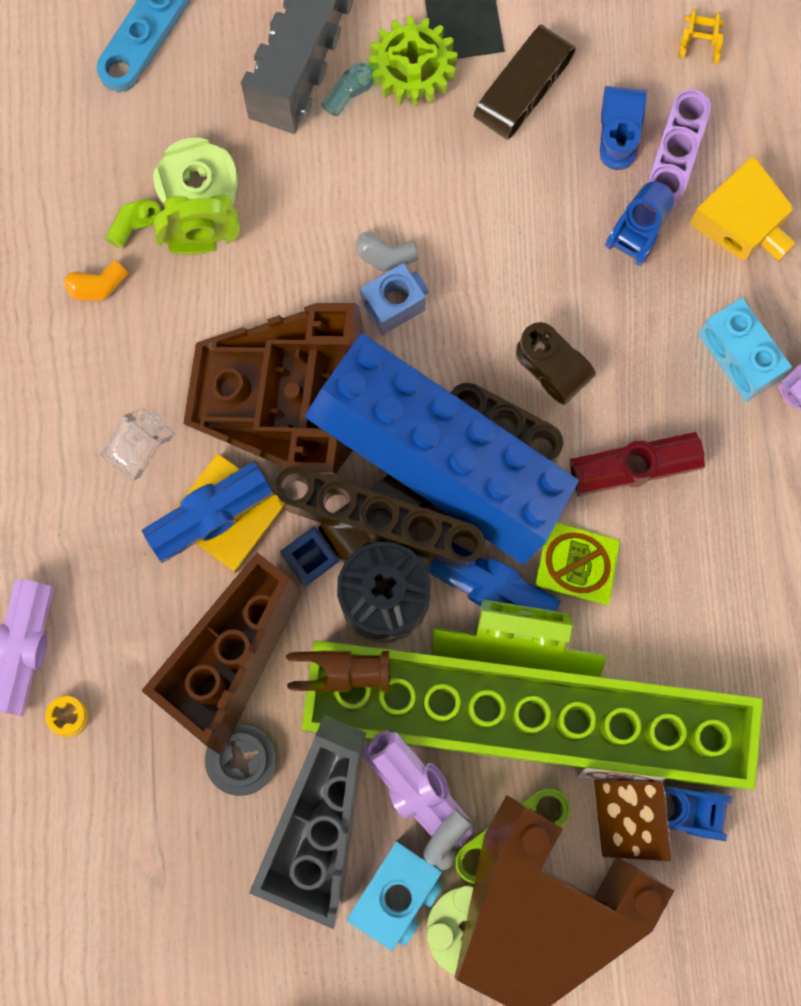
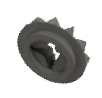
(260, 767)

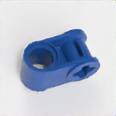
(621, 122)
(638, 227)
(699, 812)

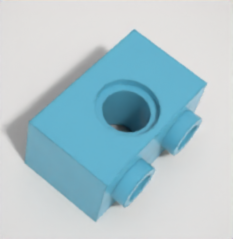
(376, 917)

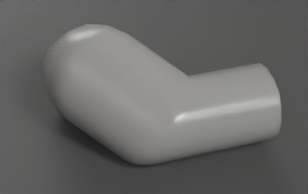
(382, 255)
(439, 848)

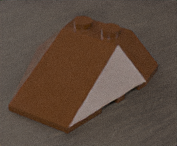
(263, 380)

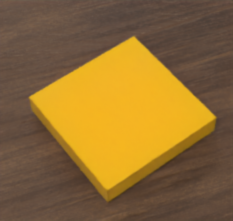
(240, 540)

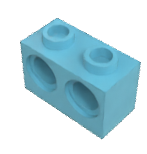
(744, 350)

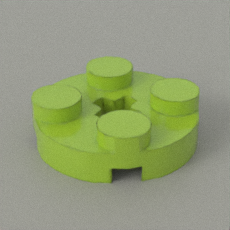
(196, 224)

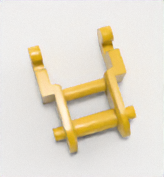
(716, 39)

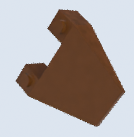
(534, 933)

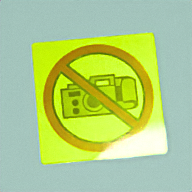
(578, 563)

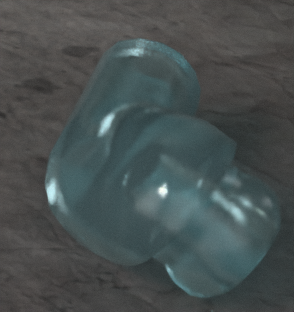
(350, 84)

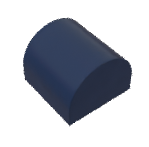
(309, 556)

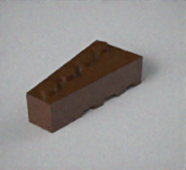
(225, 653)

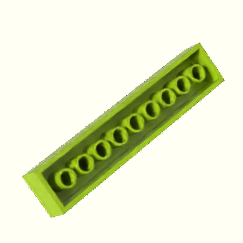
(550, 718)

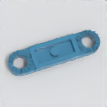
(139, 40)

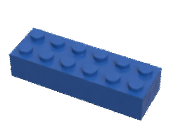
(442, 449)

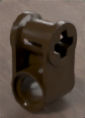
(557, 366)

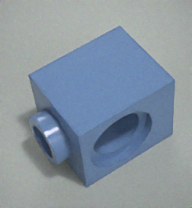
(390, 315)

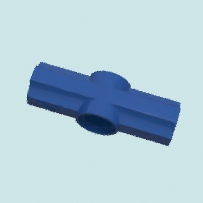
(207, 512)
(492, 582)

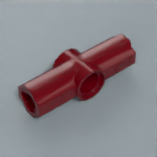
(663, 459)

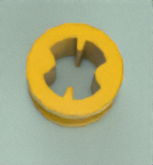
(68, 729)

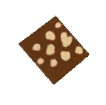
(633, 819)

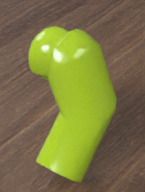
(131, 218)

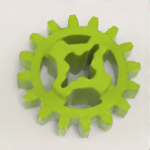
(415, 42)

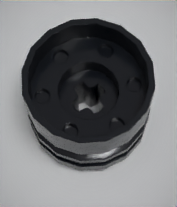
(375, 616)

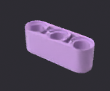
(683, 135)

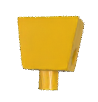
(746, 214)

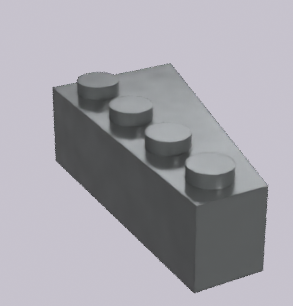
(292, 62)
(313, 837)

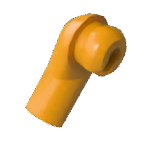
(95, 287)

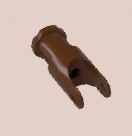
(344, 671)

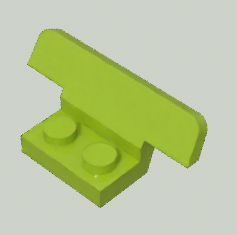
(519, 638)

